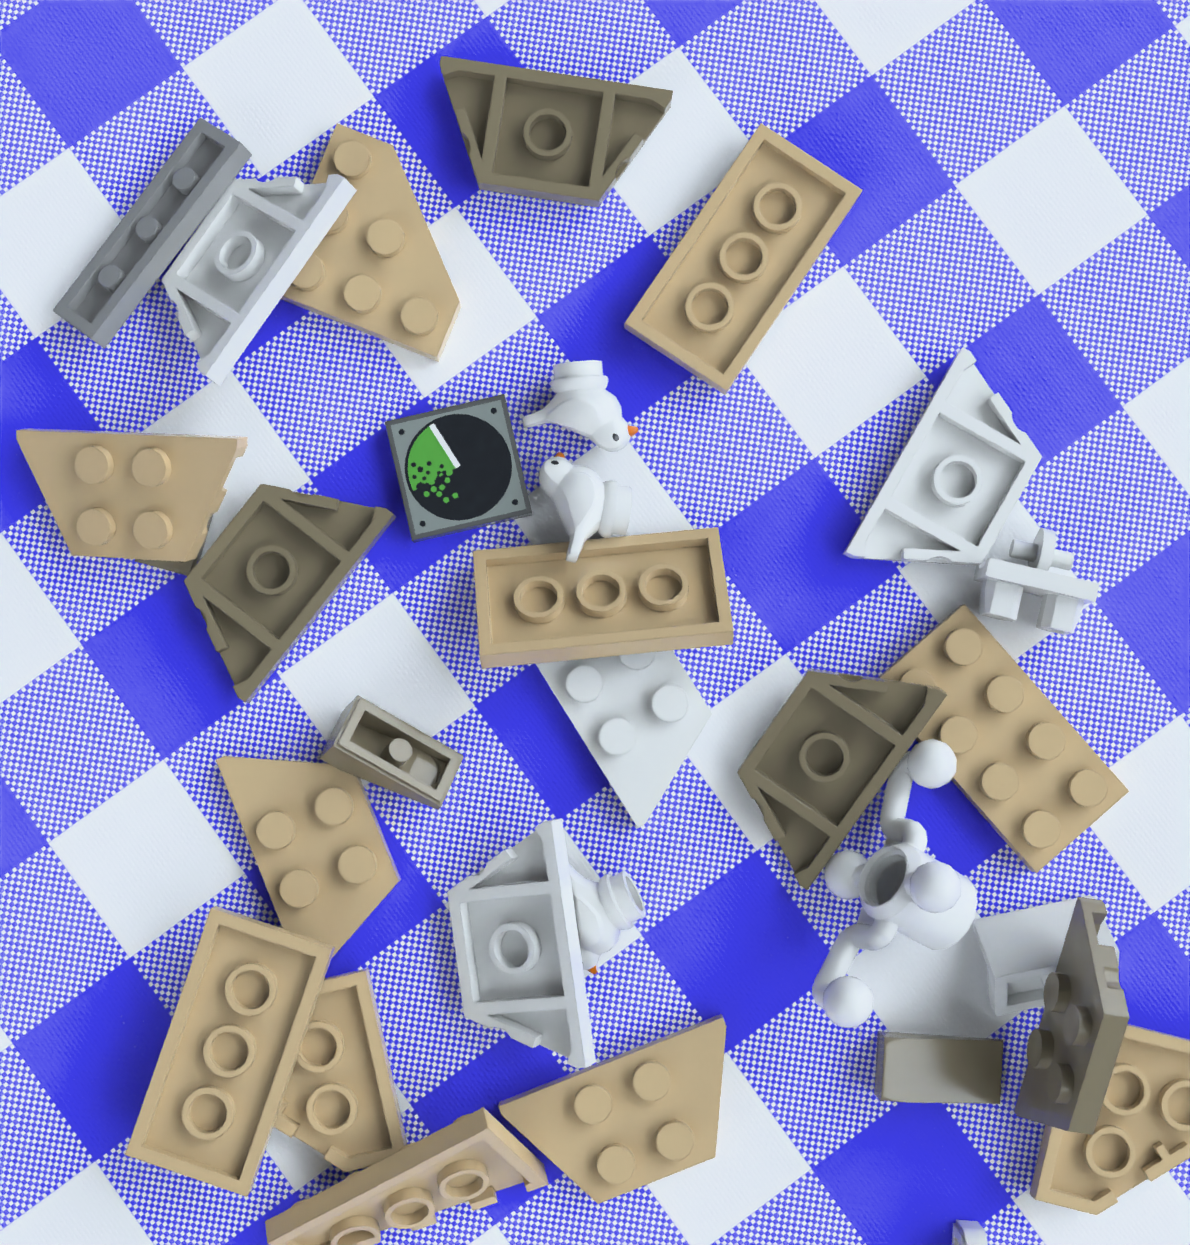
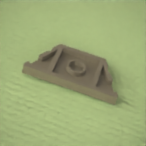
(549, 129)
(277, 574)
(830, 758)
(1078, 1031)

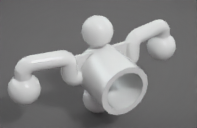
(897, 889)

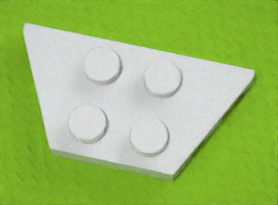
(247, 260)
(951, 478)
(635, 719)
(523, 947)

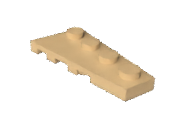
(407, 1188)

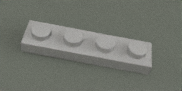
(152, 232)

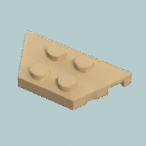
(131, 489)
(312, 843)
(631, 1113)

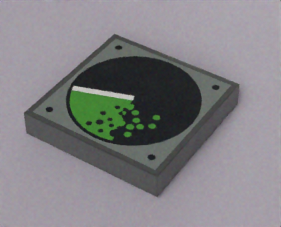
(458, 468)

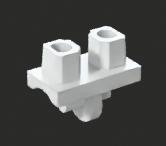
(1061, 594)

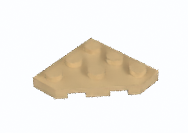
(378, 257)
(343, 1080)
(1137, 1133)

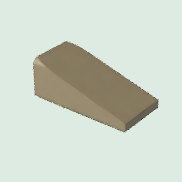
(391, 754)
(938, 1068)

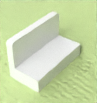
(1024, 950)

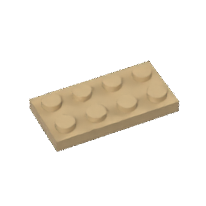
(742, 259)
(612, 602)
(1010, 742)
(230, 1051)

